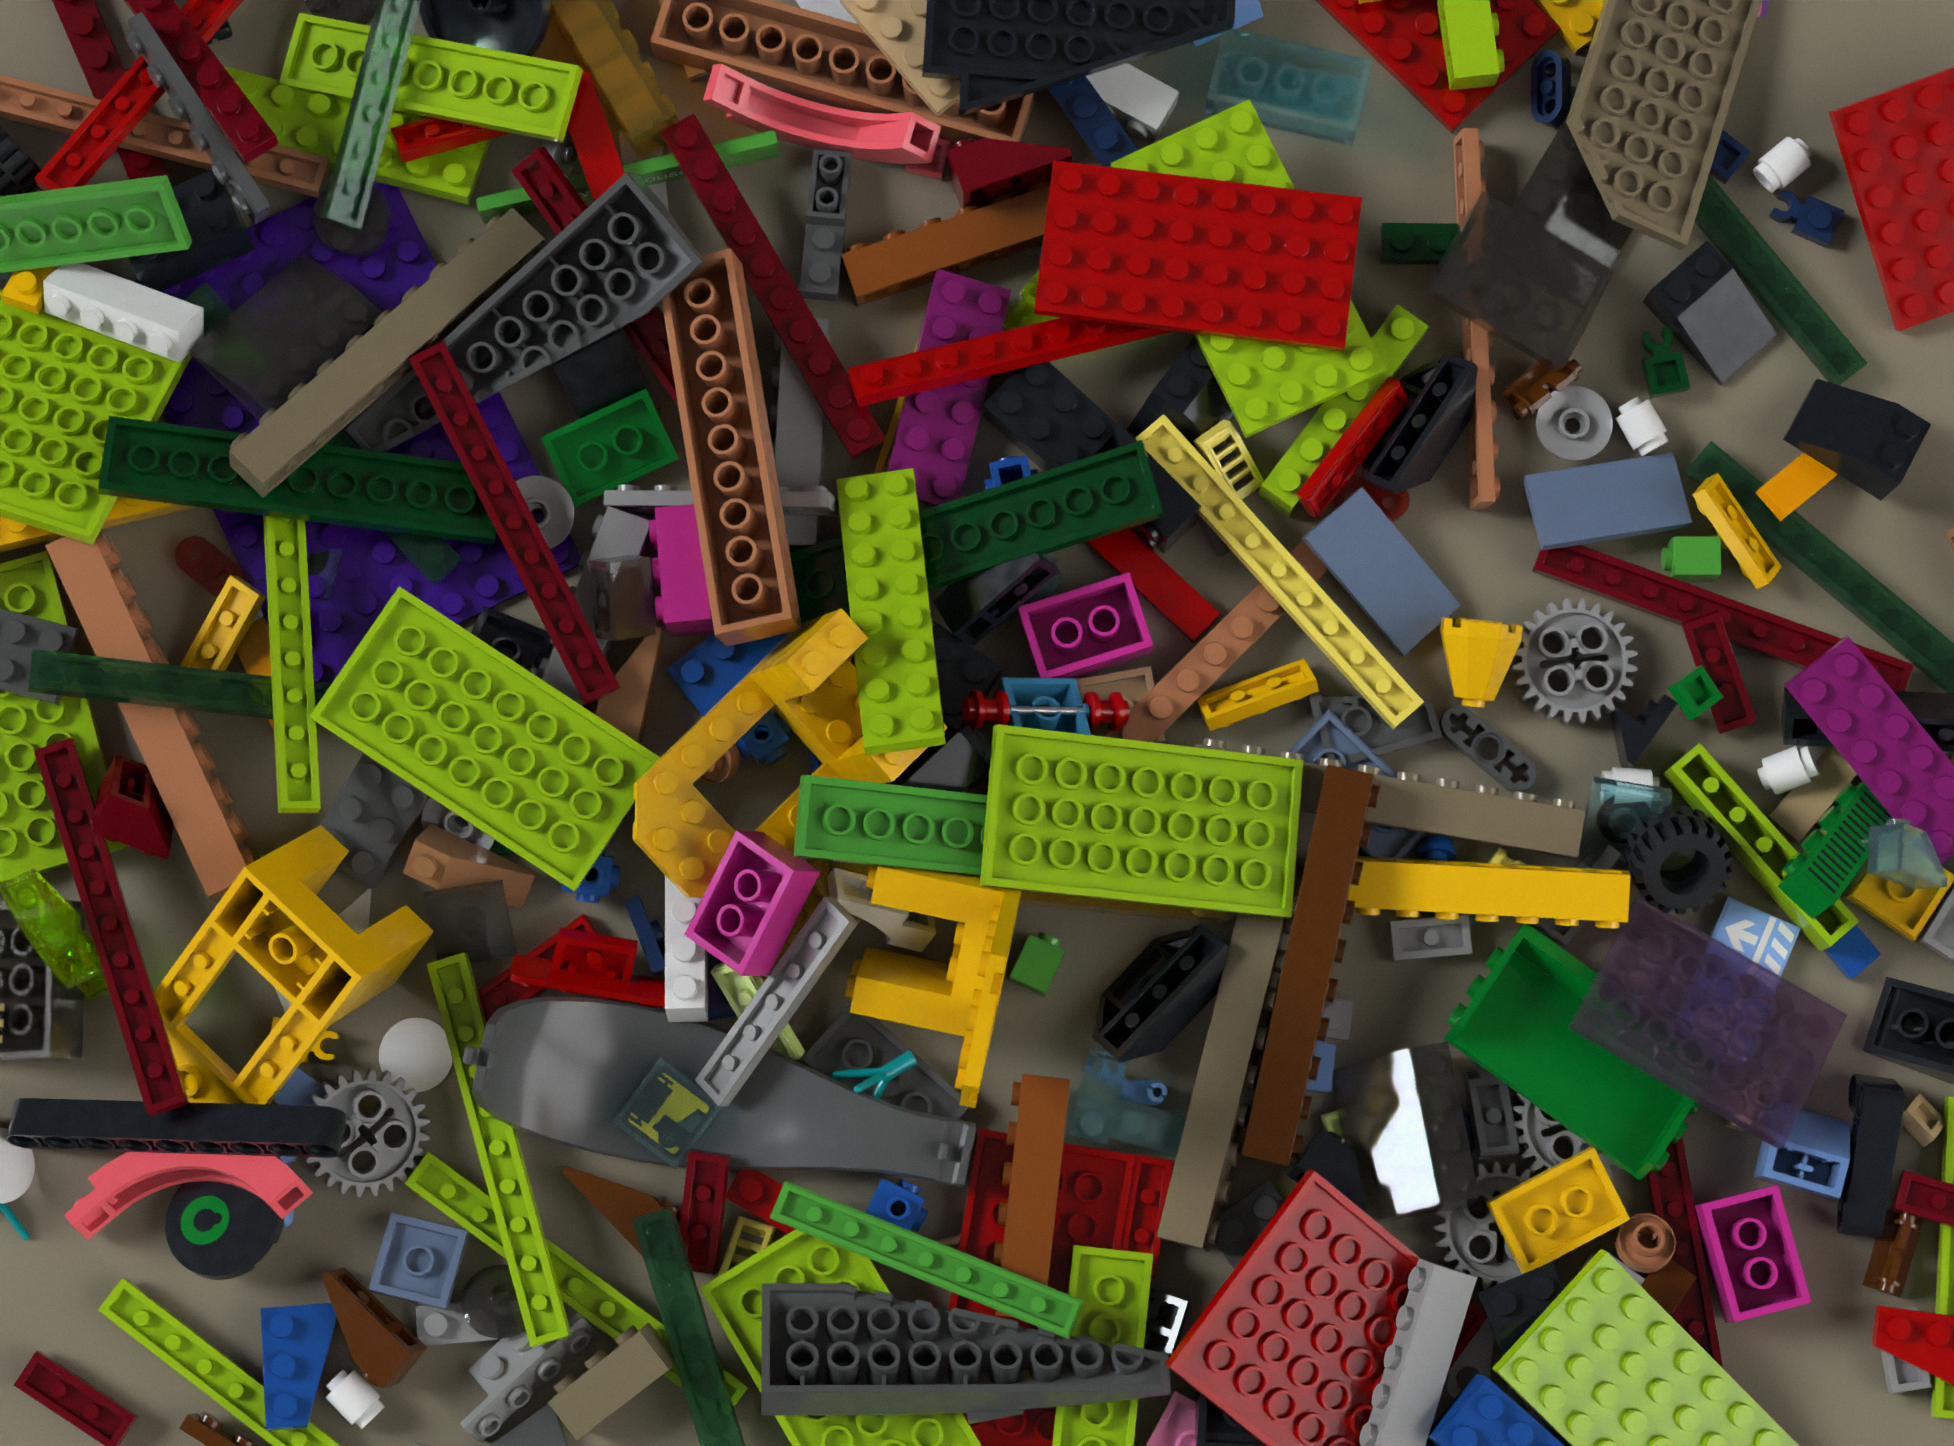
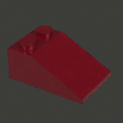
(999, 167)

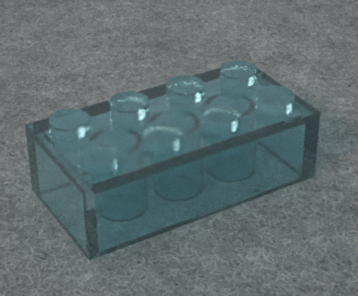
(1290, 85)

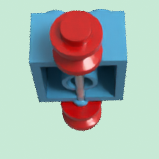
(1045, 705)

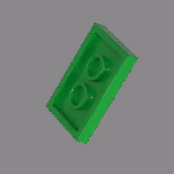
(609, 447)

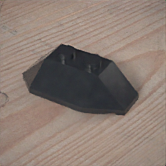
(1186, 396)
(1427, 428)
(1160, 993)

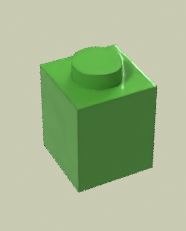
(1692, 558)
(1038, 963)

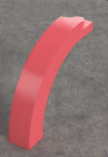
(869, 136)
(143, 1173)

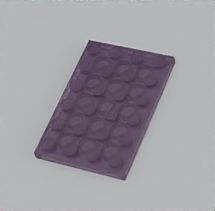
(1708, 1022)

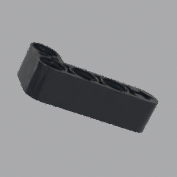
(1873, 1149)

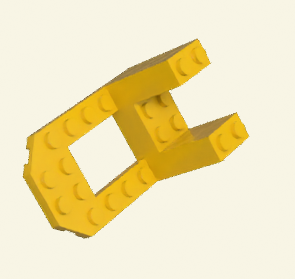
(815, 695)
(299, 948)
(934, 994)

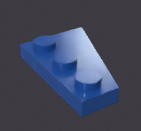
(293, 1361)

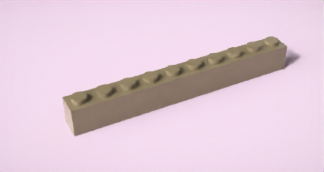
(382, 355)
(1451, 811)
(1225, 1080)

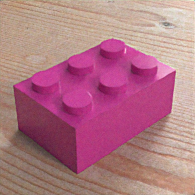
(679, 572)
(1085, 629)
(752, 903)
(1751, 1254)

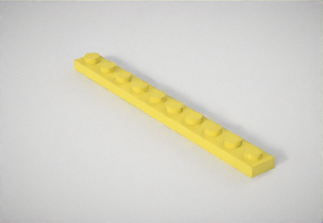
(1282, 575)

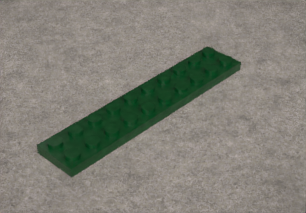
(330, 487)
(1003, 524)

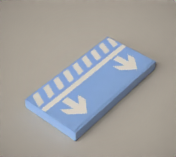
(1755, 934)

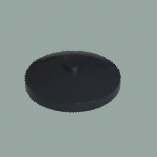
(490, 24)

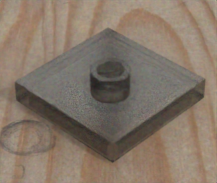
(471, 921)

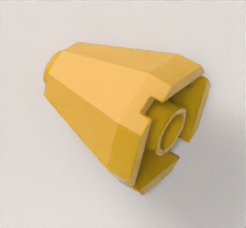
(1478, 656)

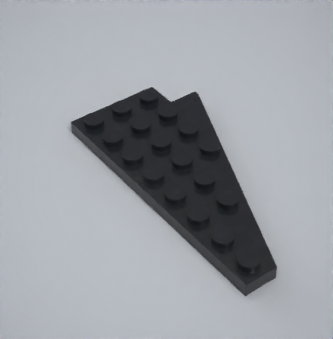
(1032, 45)

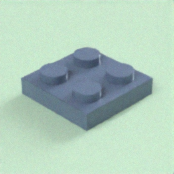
(419, 1261)

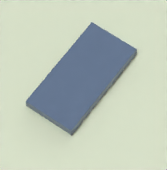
(1607, 501)
(1381, 571)
(1383, 840)

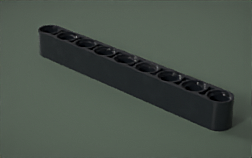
(186, 1129)

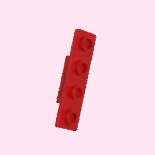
(591, 966)

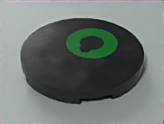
(219, 1229)

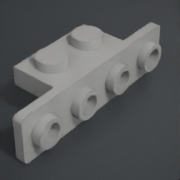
(516, 1371)

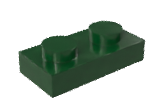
(1415, 242)

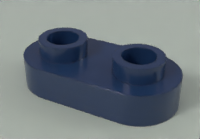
(1548, 91)

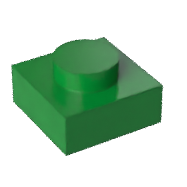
(1695, 692)

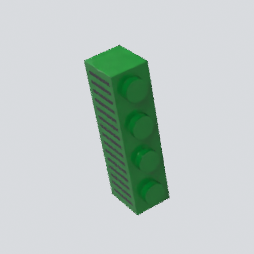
(1834, 851)

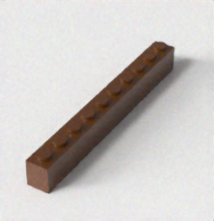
(1309, 965)

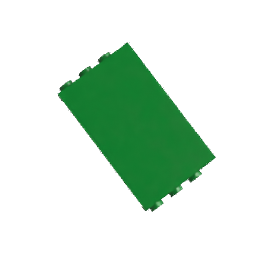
(1522, 1037)

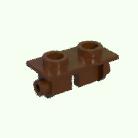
(1535, 387)
(1893, 1254)

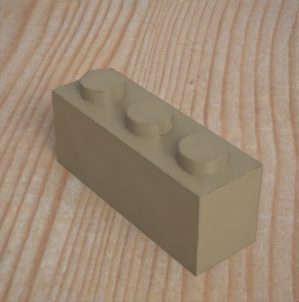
(611, 1379)

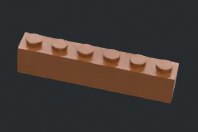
(949, 245)
(1032, 1177)

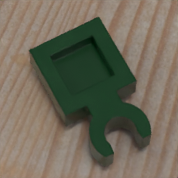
(1664, 370)

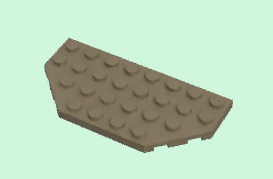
(1657, 106)

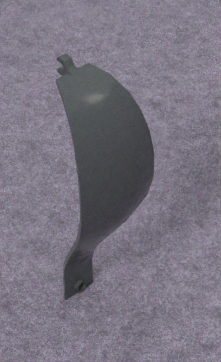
(576, 1061)

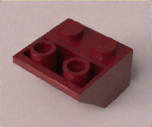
(132, 809)

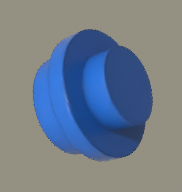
(1436, 848)

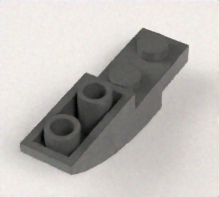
(825, 225)

